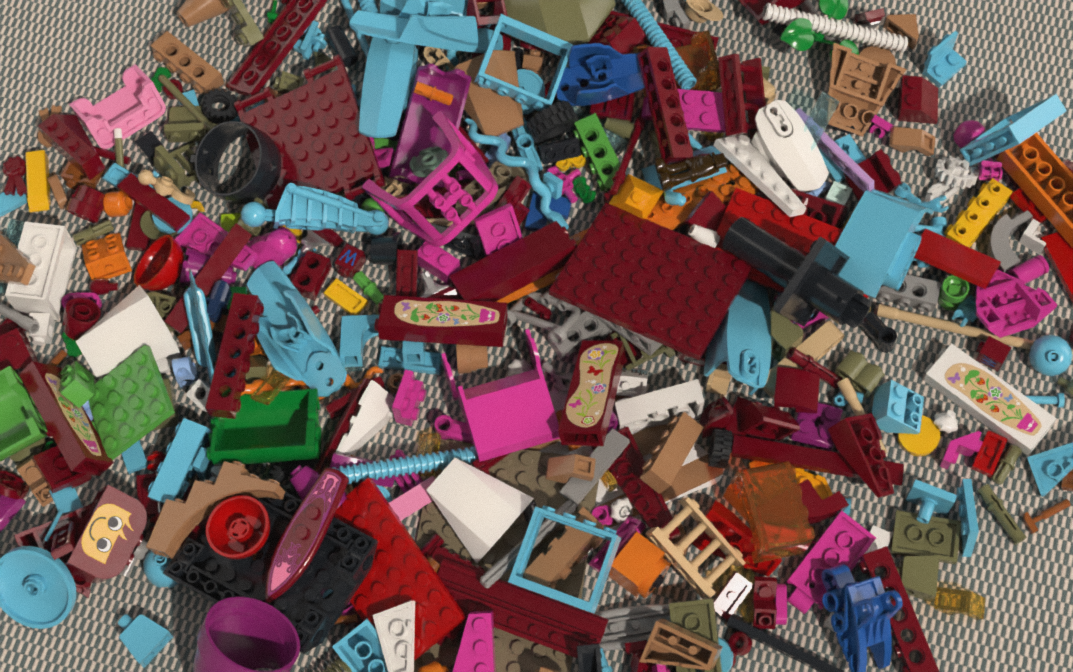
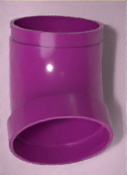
(245, 636)

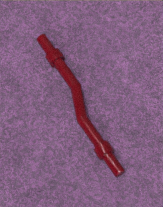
(619, 176)

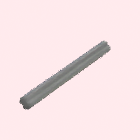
(508, 560)

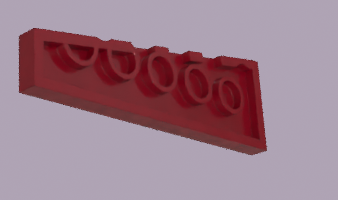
(646, 501)

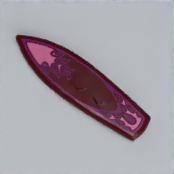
(304, 533)

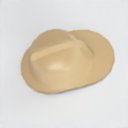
(702, 10)

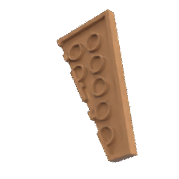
(13, 265)

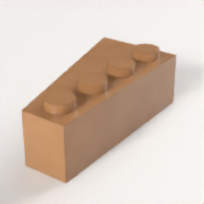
(563, 554)

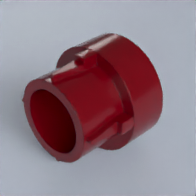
(86, 204)
(79, 317)

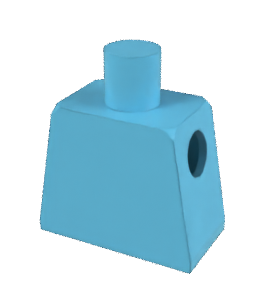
(143, 637)

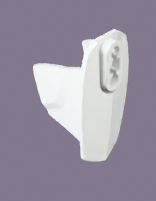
(790, 150)

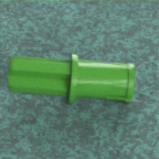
(369, 288)

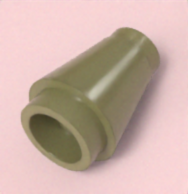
(620, 127)

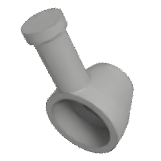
(139, 554)

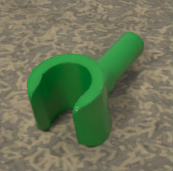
(272, 15)

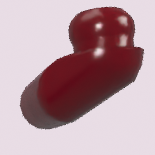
(538, 308)

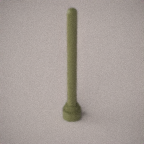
(186, 103)

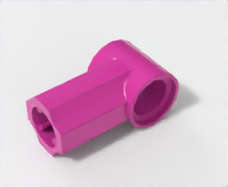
(456, 431)

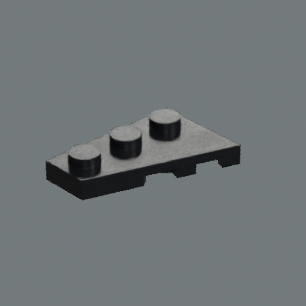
(464, 243)

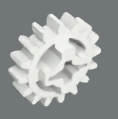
(956, 172)

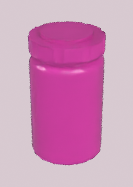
(1030, 269)

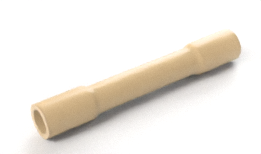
(851, 396)

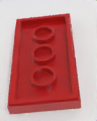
(1061, 258)
(956, 259)

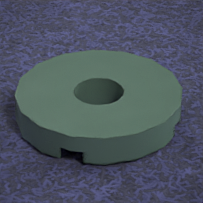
(427, 161)

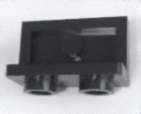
(559, 150)

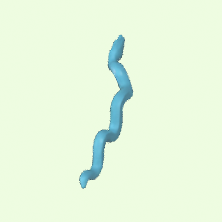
(523, 162)

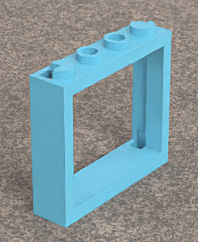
(534, 37)
(1007, 134)
(568, 520)

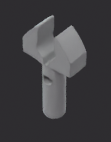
(558, 377)

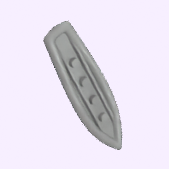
(631, 624)

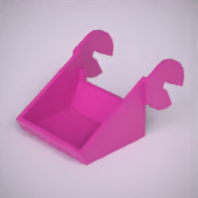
(507, 411)

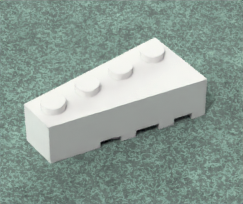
(660, 406)

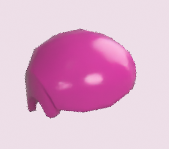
(967, 132)

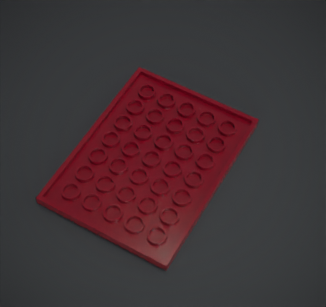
(651, 280)

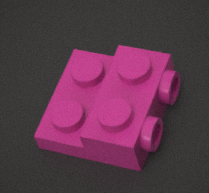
(408, 398)

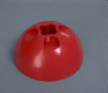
(159, 264)
(229, 523)

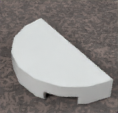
(940, 189)

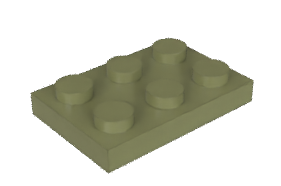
(936, 538)

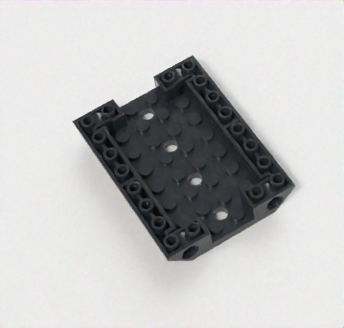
(338, 565)

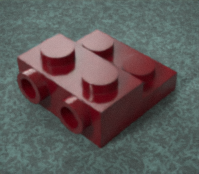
(56, 470)

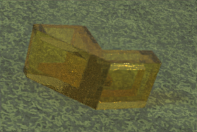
(959, 602)

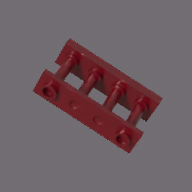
(732, 93)

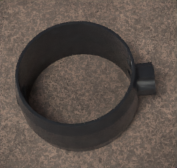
(216, 142)

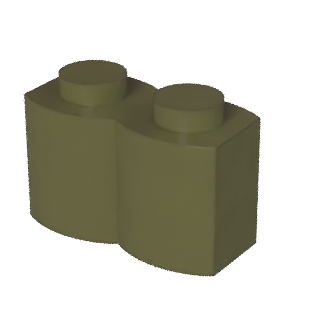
(861, 374)

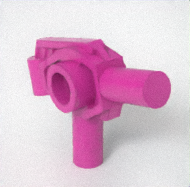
(567, 181)

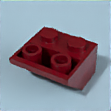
(620, 33)

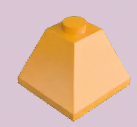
(636, 197)

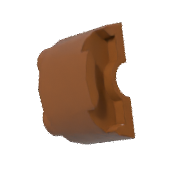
(75, 178)

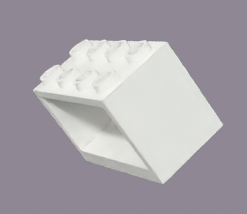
(53, 255)

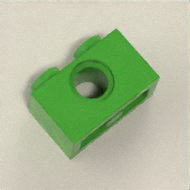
(77, 384)

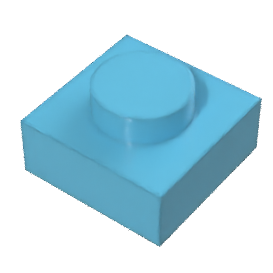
(554, 184)

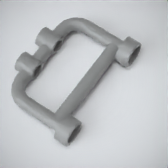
(557, 332)

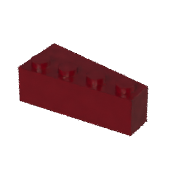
(15, 350)

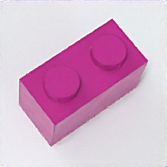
(438, 262)

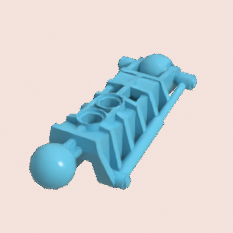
(315, 210)

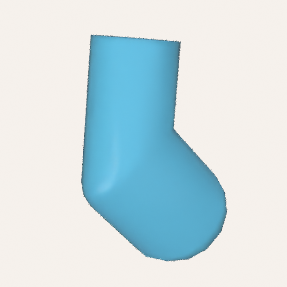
(674, 198)

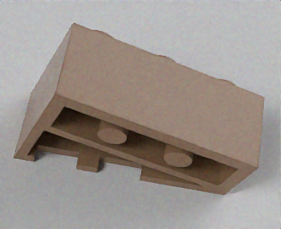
(679, 647)

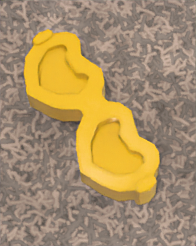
(577, 162)

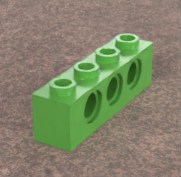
(590, 127)

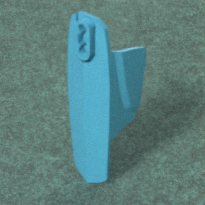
(428, 24)
(386, 86)
(293, 333)
(744, 338)

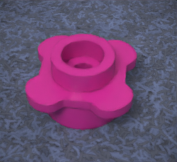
(605, 511)

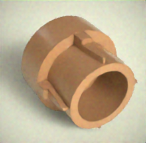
(471, 358)

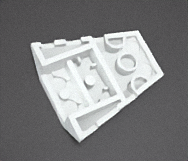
(124, 331)
(476, 505)

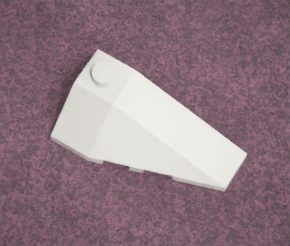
(372, 417)

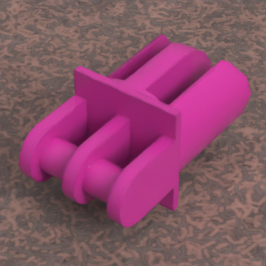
(990, 169)

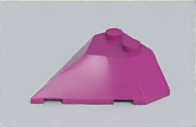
(1010, 305)

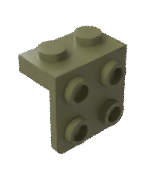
(184, 126)

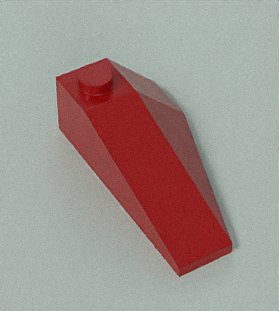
(736, 534)

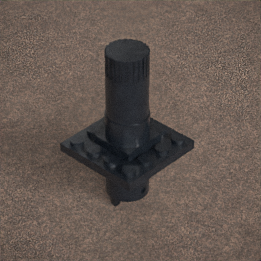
(808, 280)

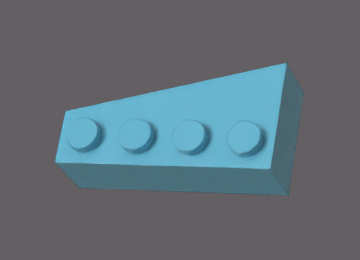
(177, 466)

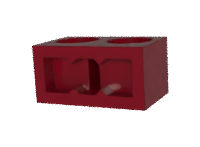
(315, 276)

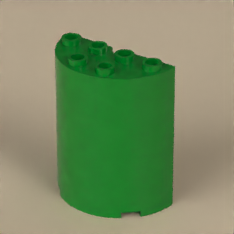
(269, 433)

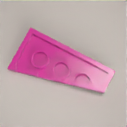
(206, 236)

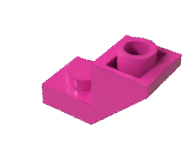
(964, 445)

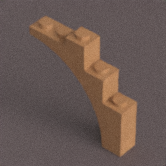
(182, 516)

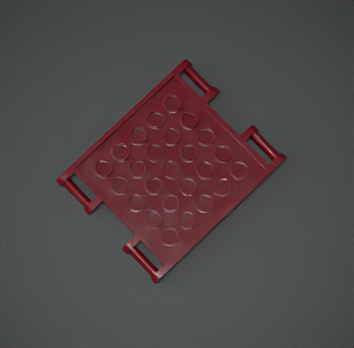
(315, 134)

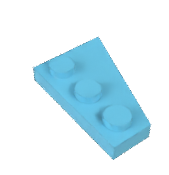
(967, 516)

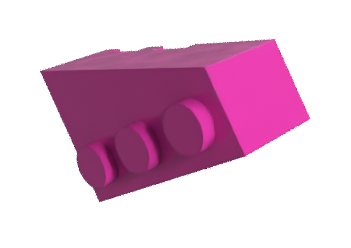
(477, 644)

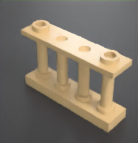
(674, 552)

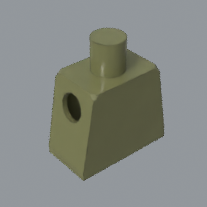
(920, 576)

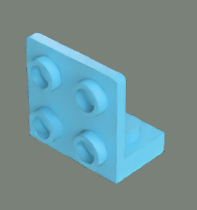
(943, 61)

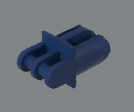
(218, 300)

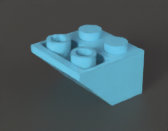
(897, 408)

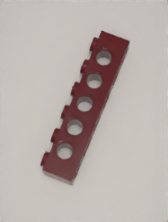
(665, 104)
(241, 306)
(882, 559)

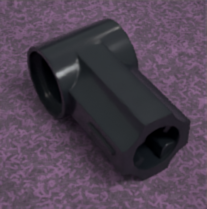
(877, 331)

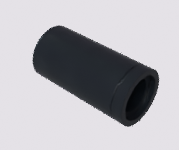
(341, 45)

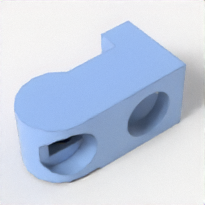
(184, 370)

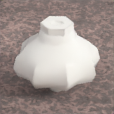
(518, 366)
(946, 421)
(621, 509)

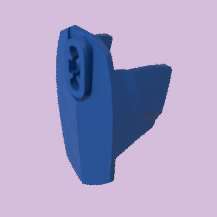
(605, 71)

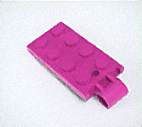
(701, 110)
(839, 544)

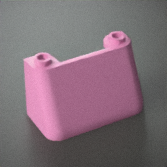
(125, 109)

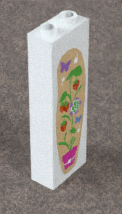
(989, 398)

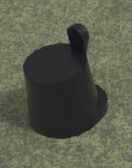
(385, 249)

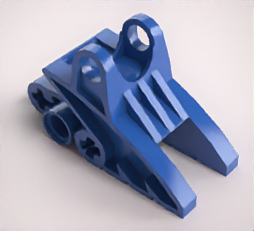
(864, 616)

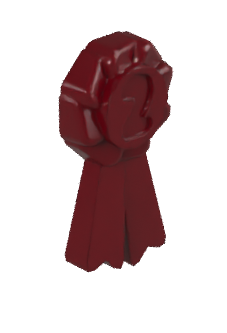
(14, 170)

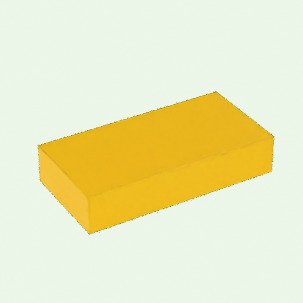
(345, 297)

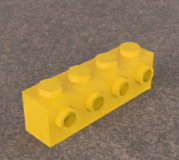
(979, 214)

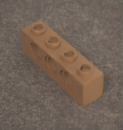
(168, 45)

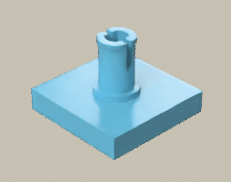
(849, 146)
(930, 500)

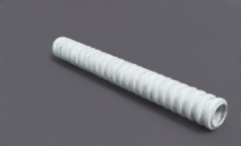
(838, 28)

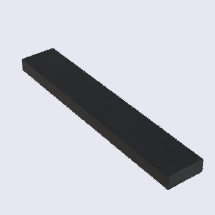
(781, 646)

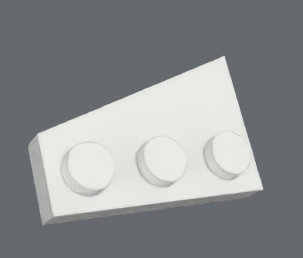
(397, 636)

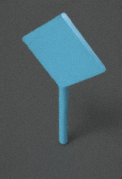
(65, 502)

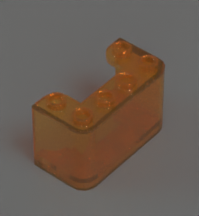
(774, 511)

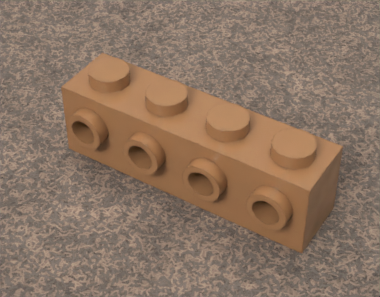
(671, 452)

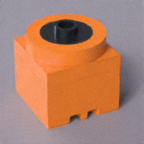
(639, 566)

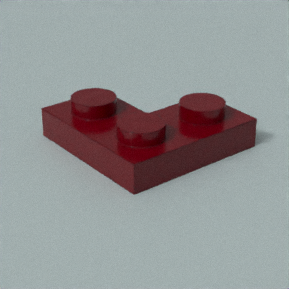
(514, 195)

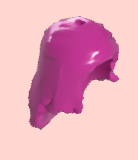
(273, 246)

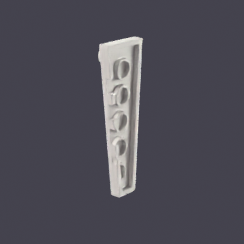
(753, 165)

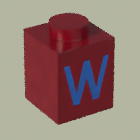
(350, 261)
(992, 353)

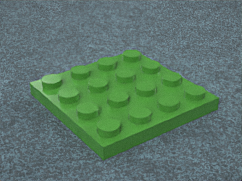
(130, 402)

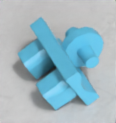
(312, 42)

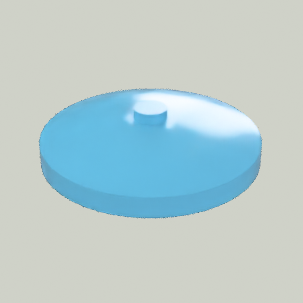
(35, 587)

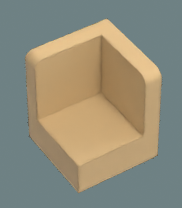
(719, 380)

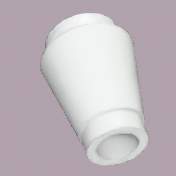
(704, 235)

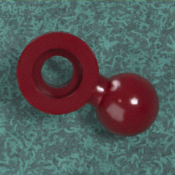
(735, 642)

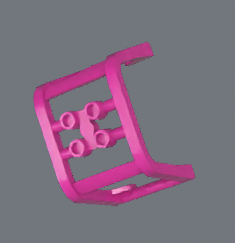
(471, 160)

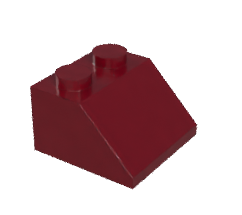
(917, 100)
(767, 422)

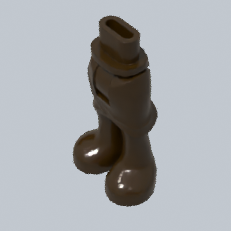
(696, 167)

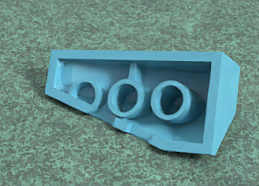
(362, 649)

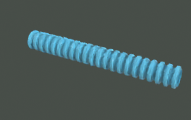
(658, 39)
(407, 465)

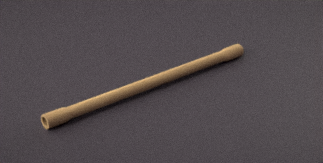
(894, 313)

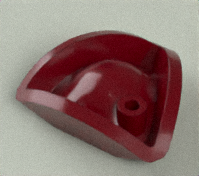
(716, 415)

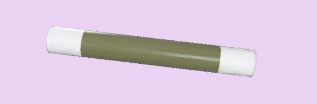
(119, 147)

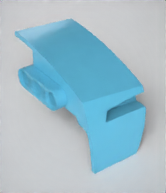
(880, 241)

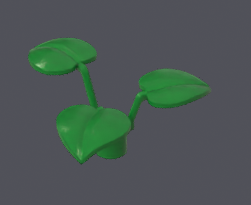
(800, 34)

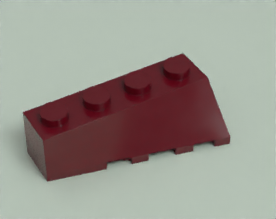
(72, 142)

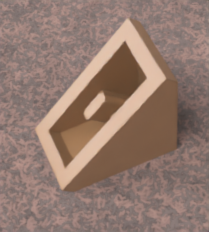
(905, 26)

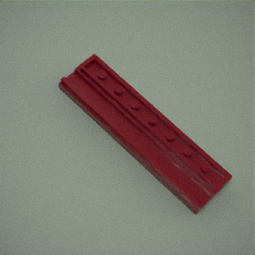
(523, 611)

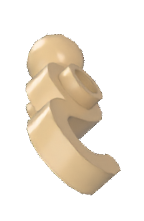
(165, 186)

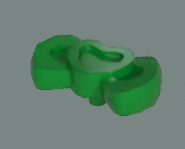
(160, 71)
(584, 190)
(71, 346)

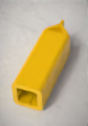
(37, 181)

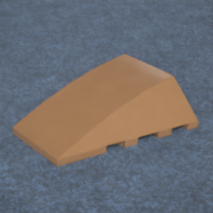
(860, 87)
(489, 110)

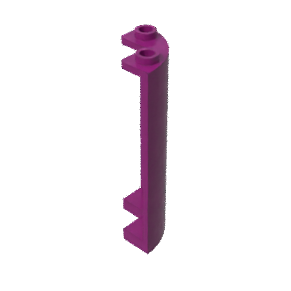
(419, 127)

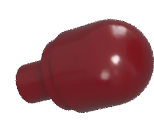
(102, 286)

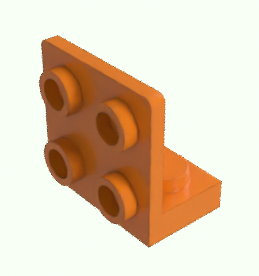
(106, 257)

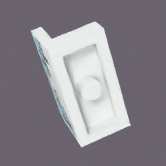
(632, 382)

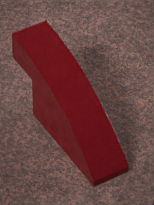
(821, 509)

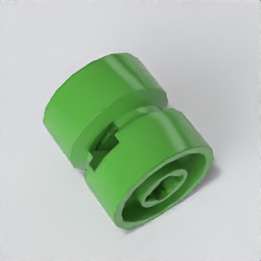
(953, 292)

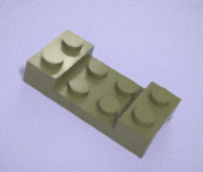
(248, 33)

